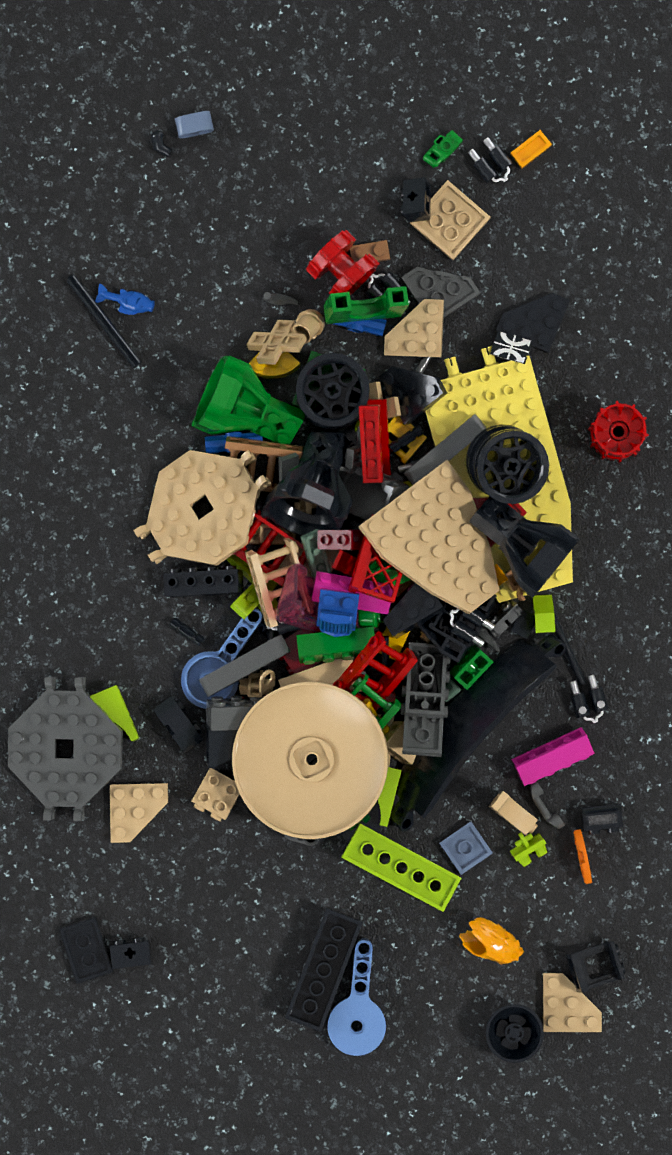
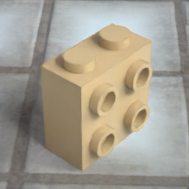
(216, 795)

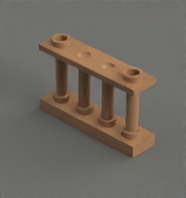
(272, 450)

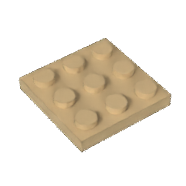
(452, 220)

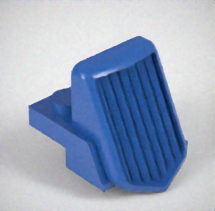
(337, 612)

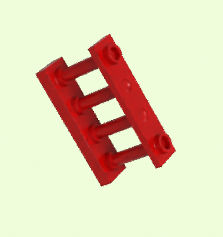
(374, 440)
(267, 542)
(392, 675)

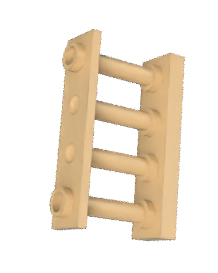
(261, 578)

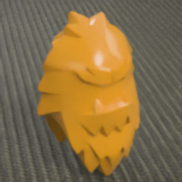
(491, 942)

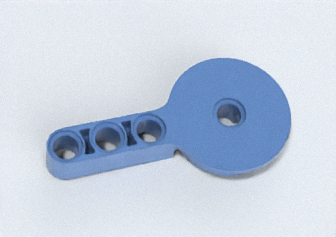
(207, 662)
(360, 1008)

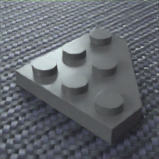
(440, 285)

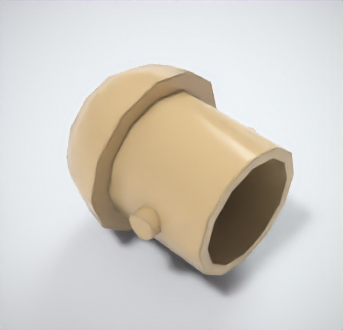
(309, 323)

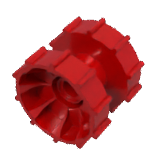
(334, 258)
(622, 417)

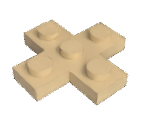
(274, 343)

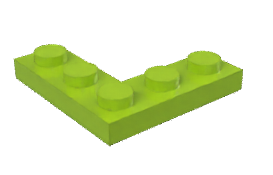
(248, 599)

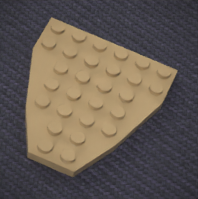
(433, 542)

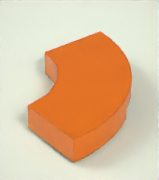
(582, 855)

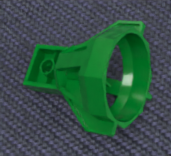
(252, 408)

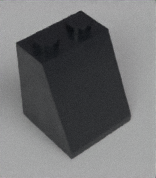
(219, 746)

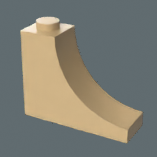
(513, 813)

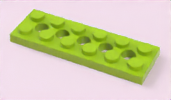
(413, 861)

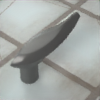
(278, 299)
(488, 638)

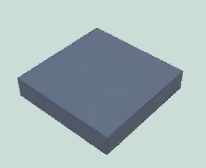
(465, 848)

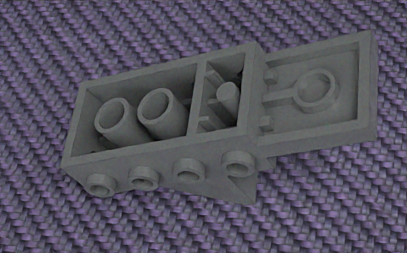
(425, 701)

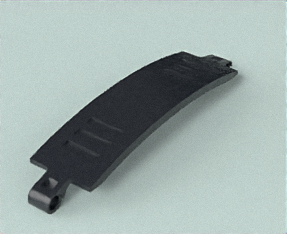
(470, 721)

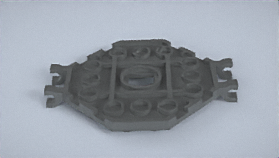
(95, 752)

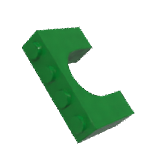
(341, 308)

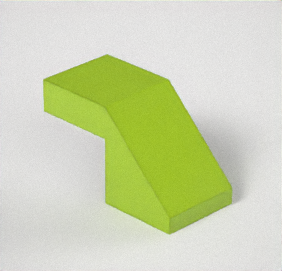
(544, 614)

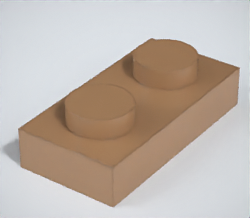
(378, 250)

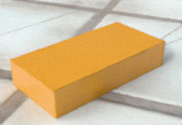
(531, 149)

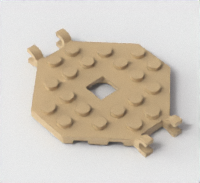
(219, 532)

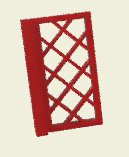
(361, 568)

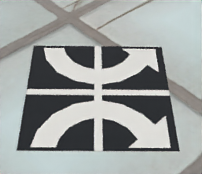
(511, 347)

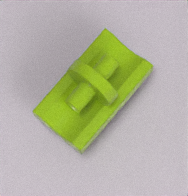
(526, 846)

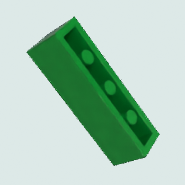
(327, 648)

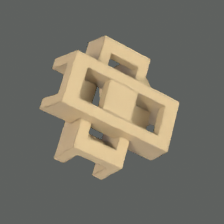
(257, 685)

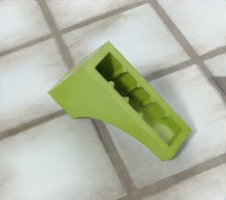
(114, 705)
(388, 794)

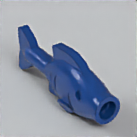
(130, 302)

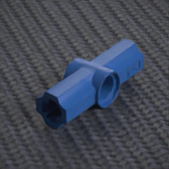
(369, 326)
(216, 444)

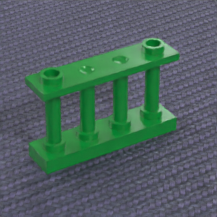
(389, 708)

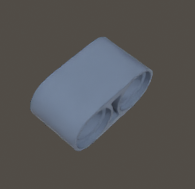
(194, 124)

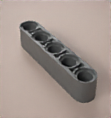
(446, 449)
(244, 665)

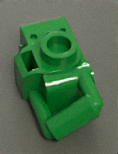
(443, 149)

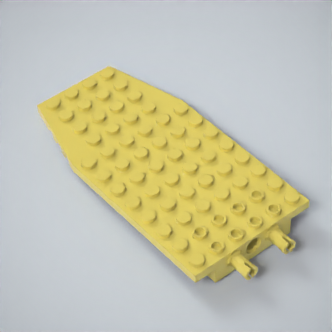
(507, 396)

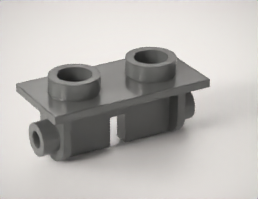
(508, 611)

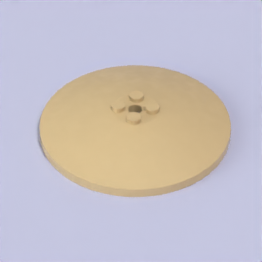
(274, 768)

